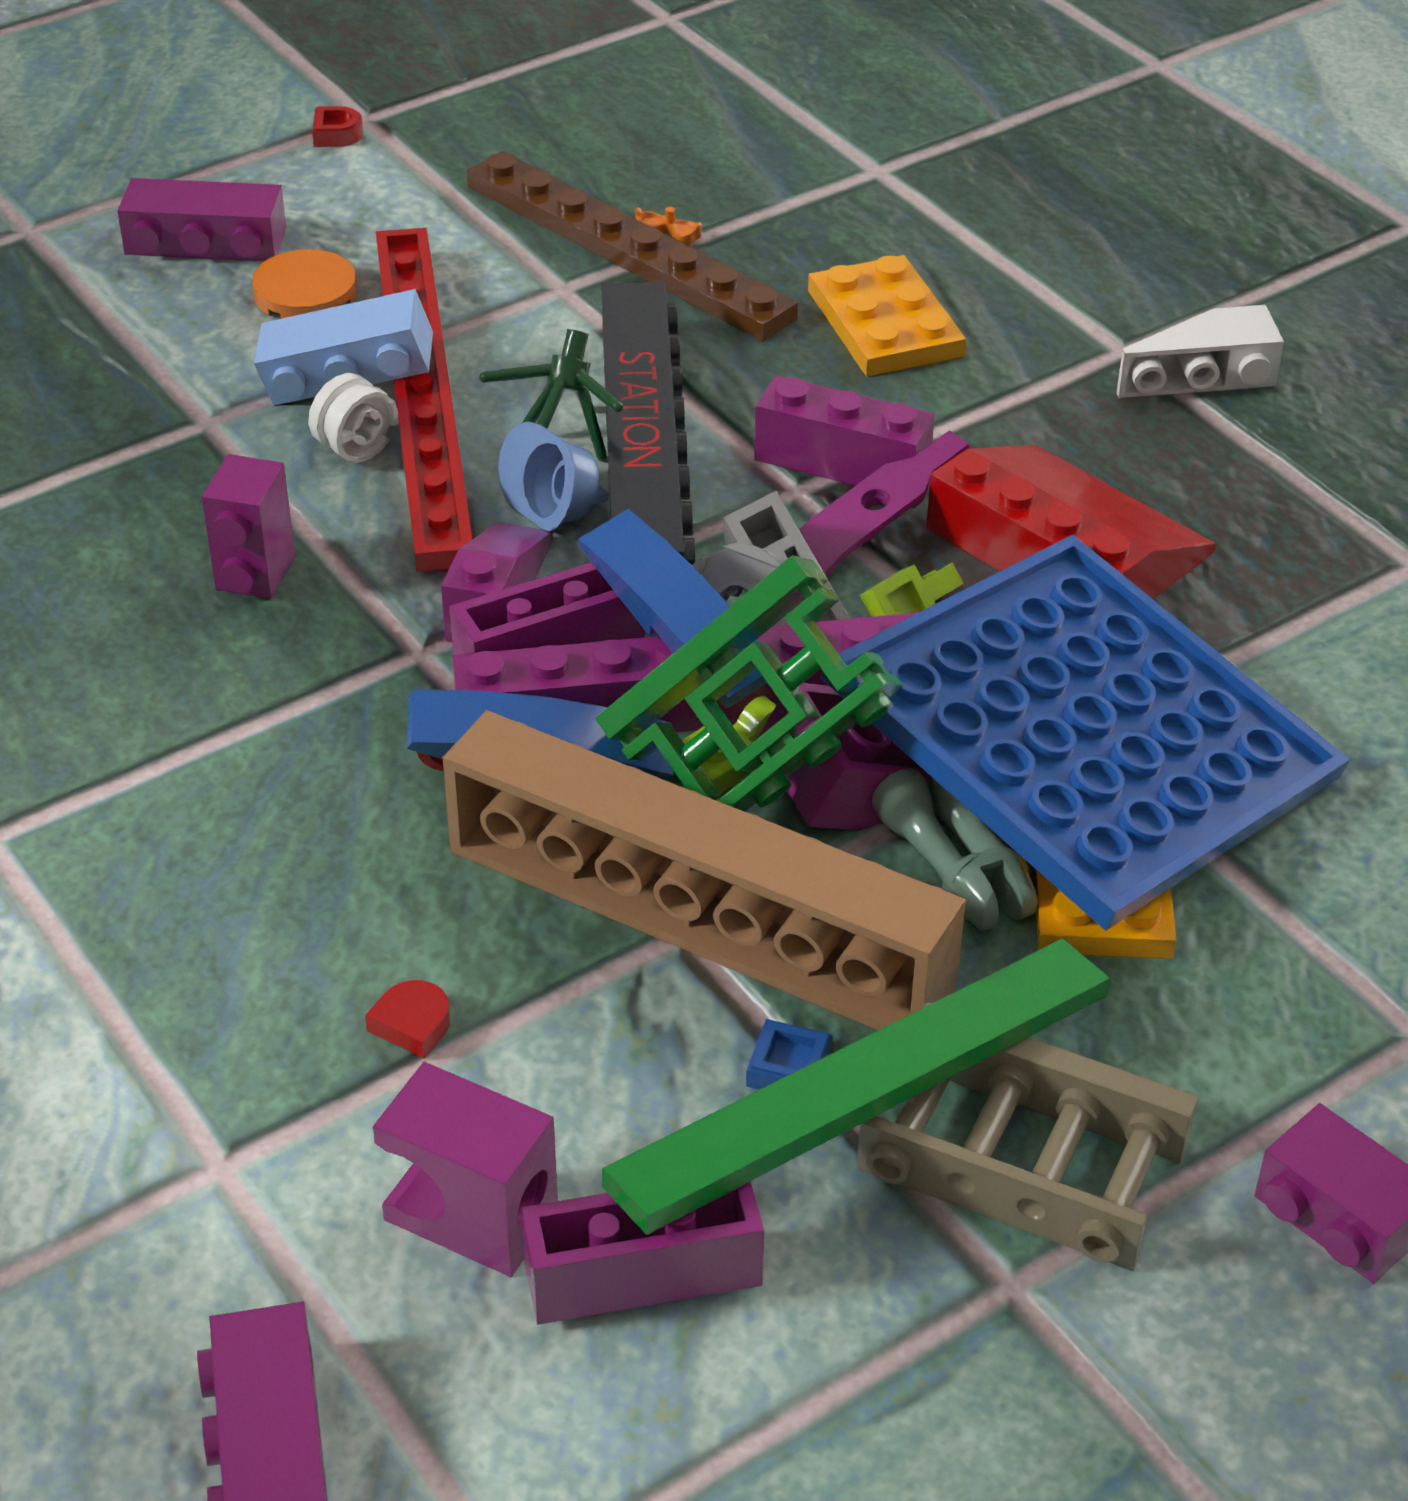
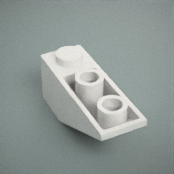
(1203, 354)

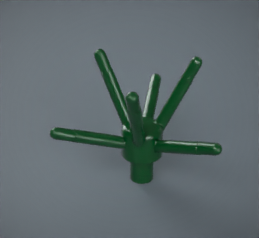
(563, 373)

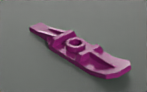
(895, 485)

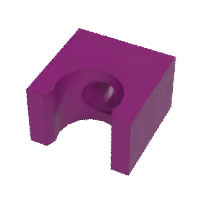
(471, 1166)

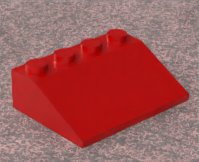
(1024, 499)

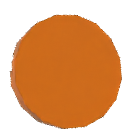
(303, 282)

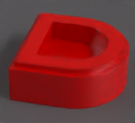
(336, 126)
(411, 1016)

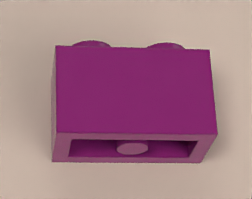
(249, 526)
(1339, 1191)

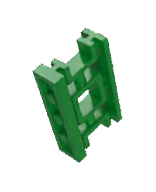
(722, 658)

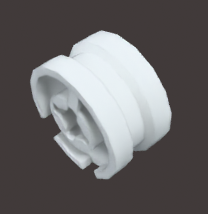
(352, 417)

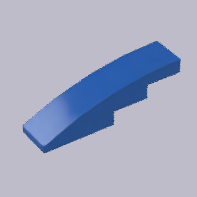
(658, 586)
(443, 717)

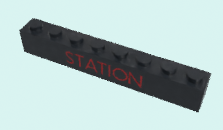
(649, 433)

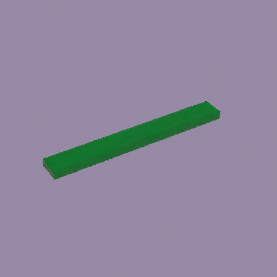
(850, 1086)

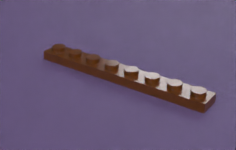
(634, 245)

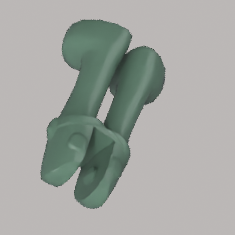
(988, 873)

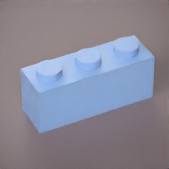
(369, 338)

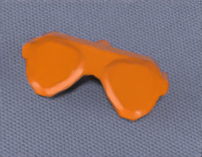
(681, 230)

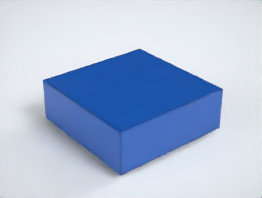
(783, 1051)

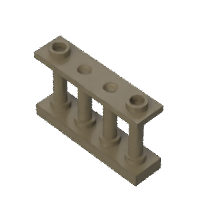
(1061, 1086)

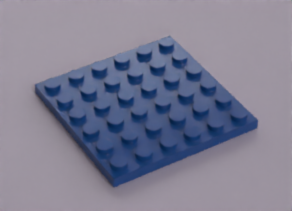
(1092, 728)

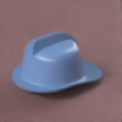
(548, 477)

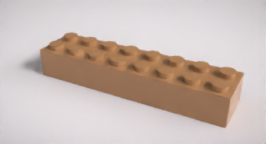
(701, 874)

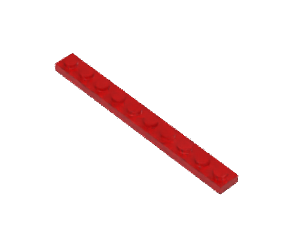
(426, 414)

